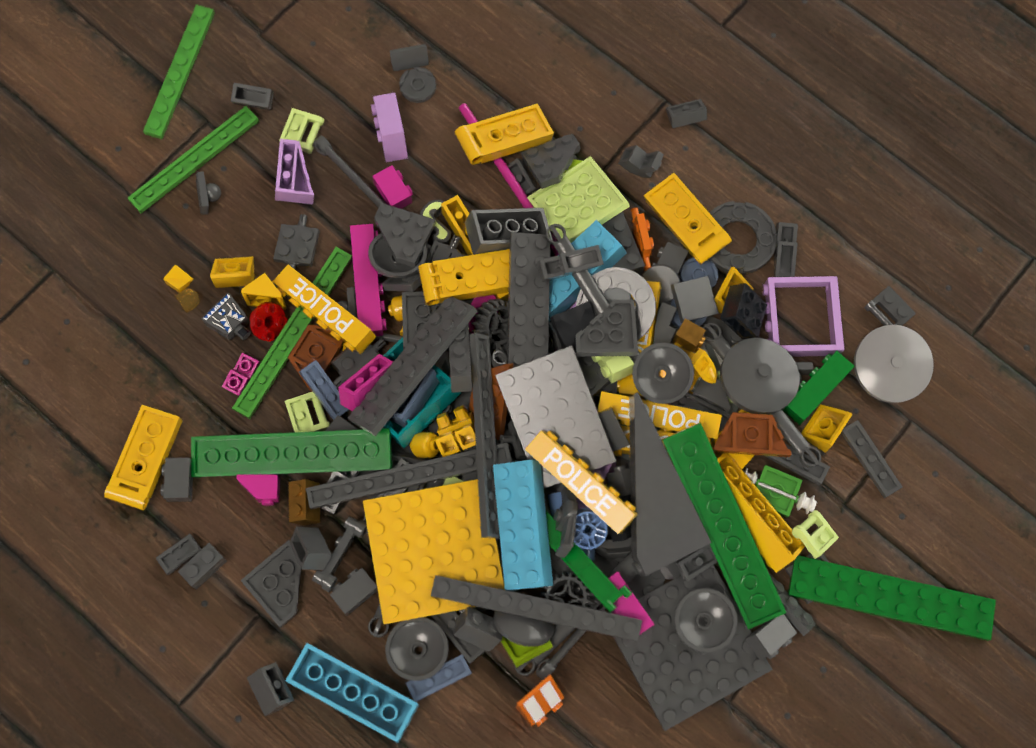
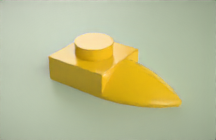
(704, 366)

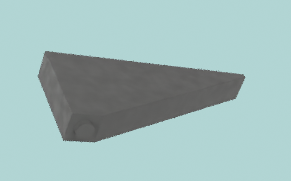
(666, 518)

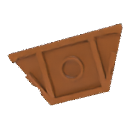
(314, 345)
(499, 403)
(751, 436)

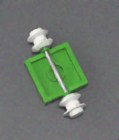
(781, 490)

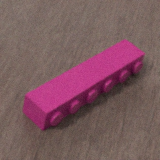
(366, 280)

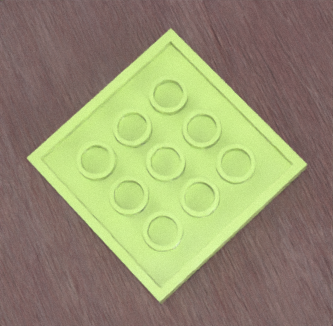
(580, 199)

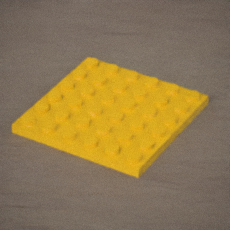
(424, 537)

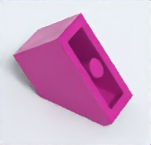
(262, 487)

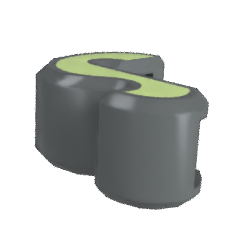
(439, 232)

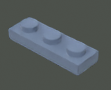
(323, 389)
(450, 673)

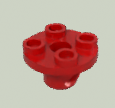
(267, 321)

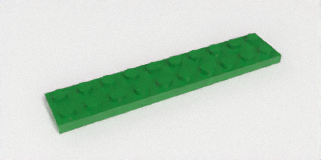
(290, 453)
(724, 526)
(892, 598)

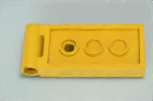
(504, 134)
(681, 212)
(480, 274)
(145, 447)

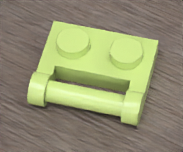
(297, 125)
(301, 416)
(820, 539)

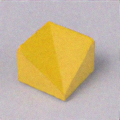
(177, 279)

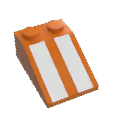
(540, 701)

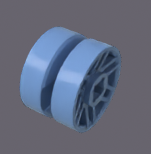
(596, 533)

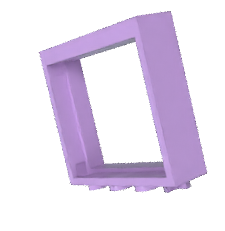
(833, 307)

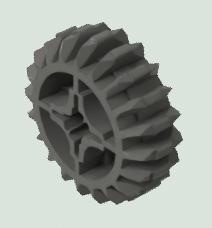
(490, 323)
(569, 589)

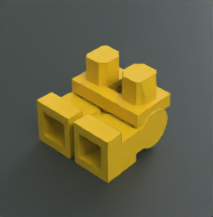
(456, 432)

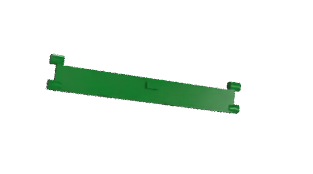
(587, 570)

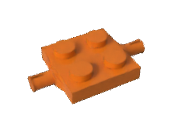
(643, 241)

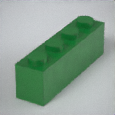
(820, 385)

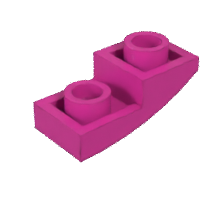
(241, 374)

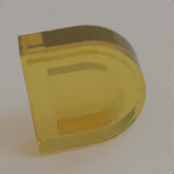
(188, 299)

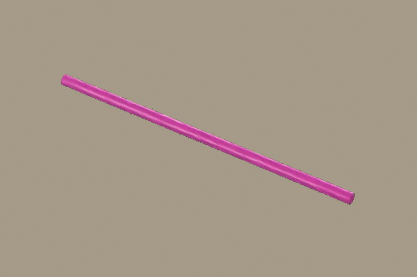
(505, 171)

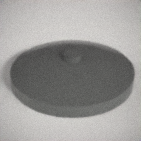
(759, 376)

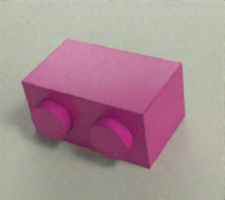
(392, 188)

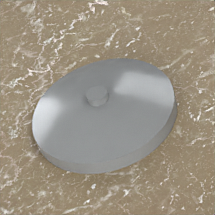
(893, 363)

